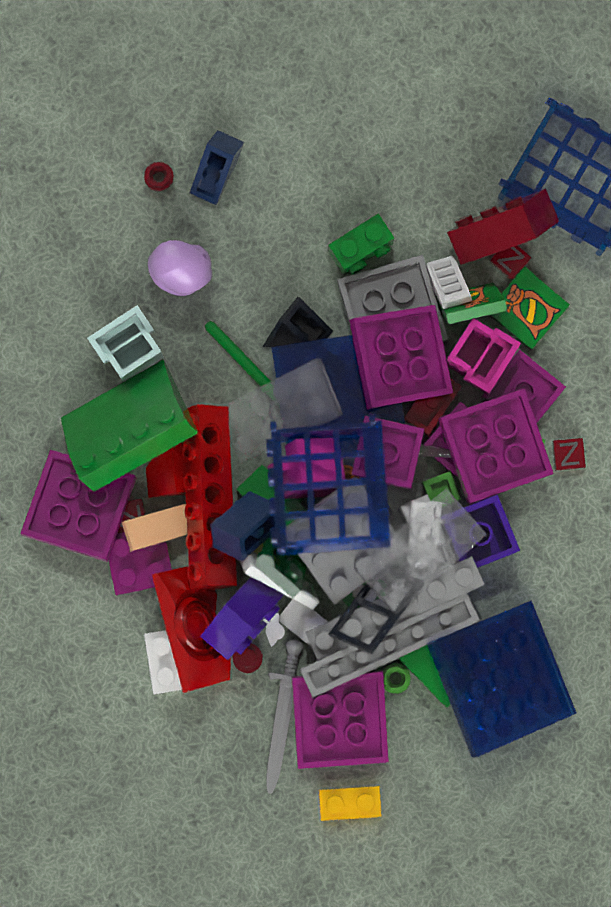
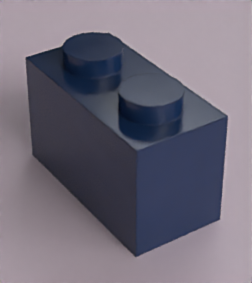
(243, 526)

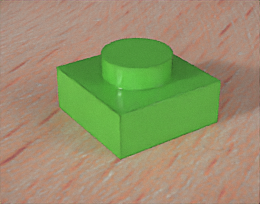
(437, 484)

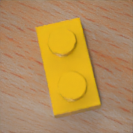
(350, 803)

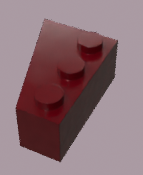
(502, 227)

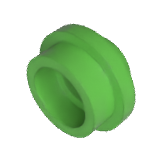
(405, 678)

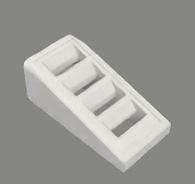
(448, 279)

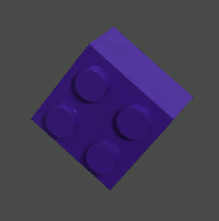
(499, 538)
(242, 618)

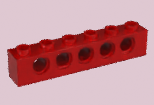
(217, 483)

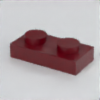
(427, 411)

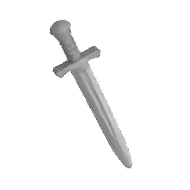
(282, 714)

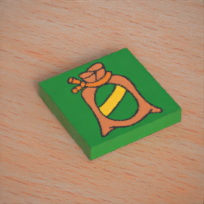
(485, 301)
(530, 308)

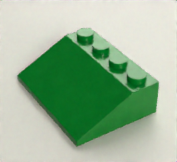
(127, 426)

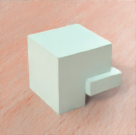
(127, 344)

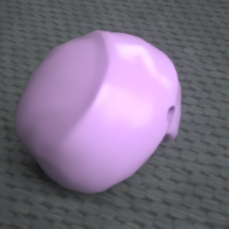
(180, 267)

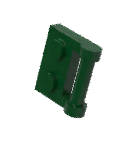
(283, 570)

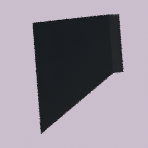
(298, 326)

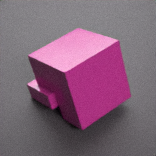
(482, 355)
(322, 469)

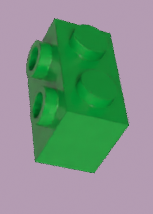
(361, 244)

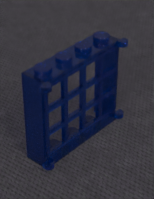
(569, 221)
(374, 481)

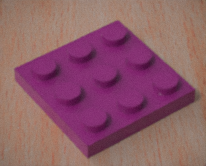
(401, 356)
(496, 446)
(71, 514)
(342, 723)

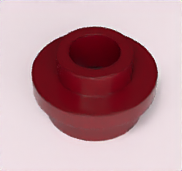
(158, 167)

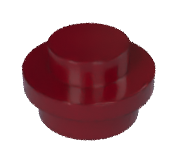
(249, 660)

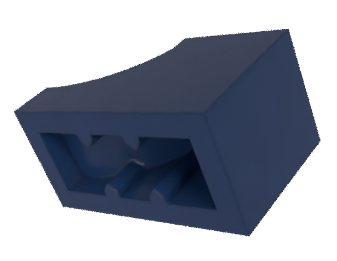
(216, 166)

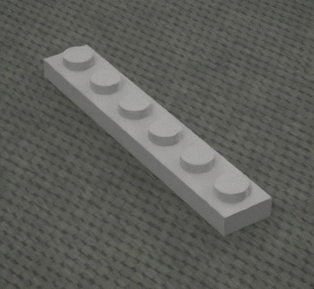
(365, 623)
(398, 642)

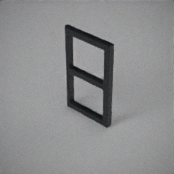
(359, 600)

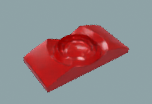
(186, 617)

